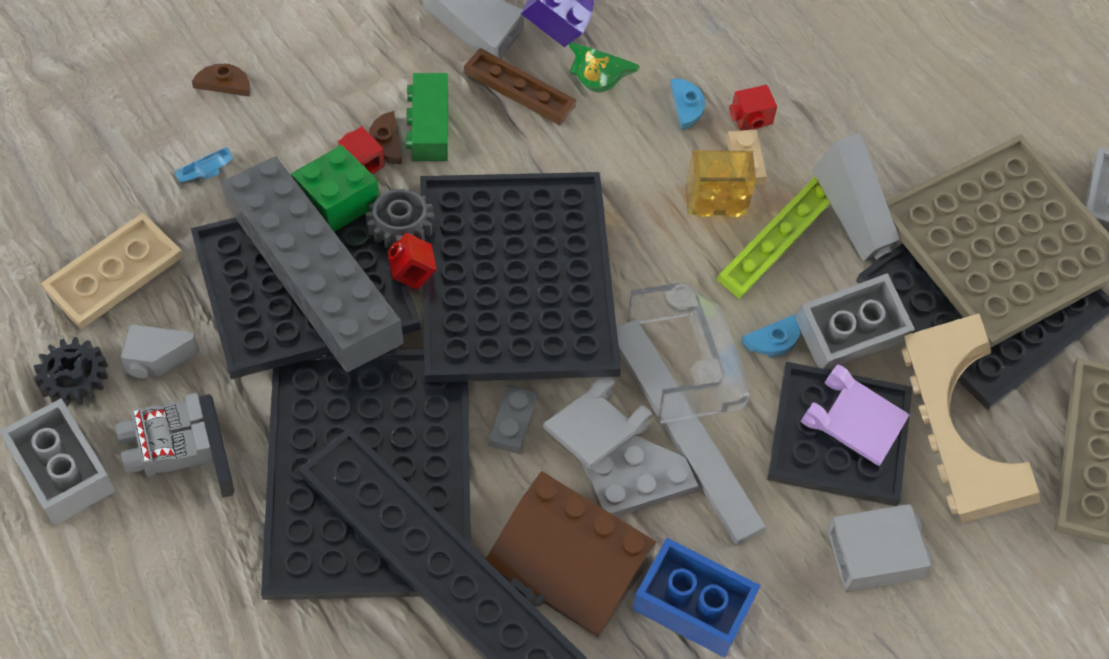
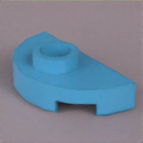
(688, 102)
(205, 167)
(775, 338)

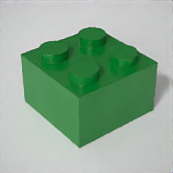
(338, 186)

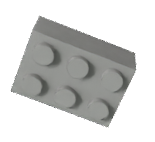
(854, 322)
(57, 462)

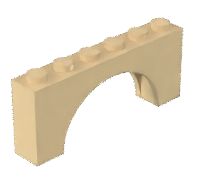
(977, 483)

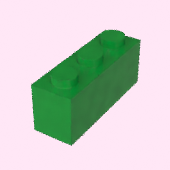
(428, 117)

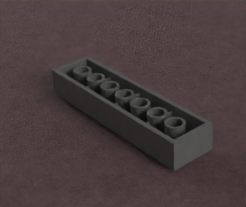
(312, 264)

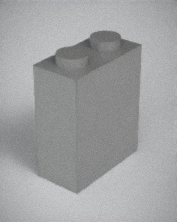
(879, 547)

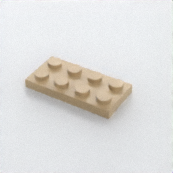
(111, 270)

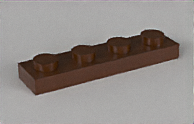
(520, 86)

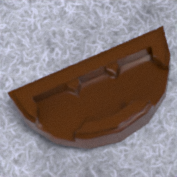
(222, 78)
(386, 134)

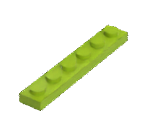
(774, 239)

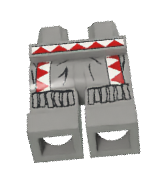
(167, 438)

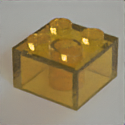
(720, 182)

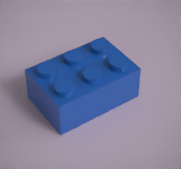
(695, 597)

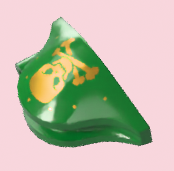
(599, 69)

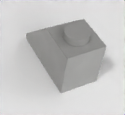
(156, 350)

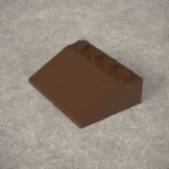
(571, 553)

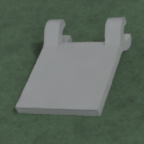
(593, 426)

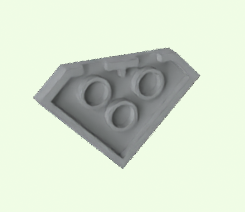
(639, 477)

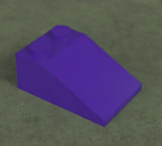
(560, 18)

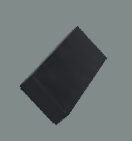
(217, 445)

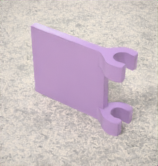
(858, 417)

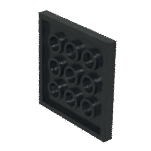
(820, 461)

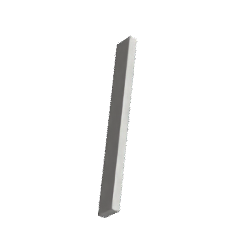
(690, 437)

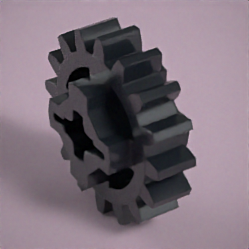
(67, 370)

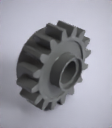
(399, 213)

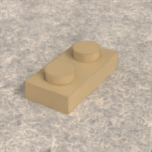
(749, 141)

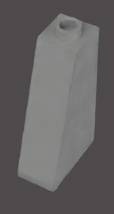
(480, 23)
(857, 197)

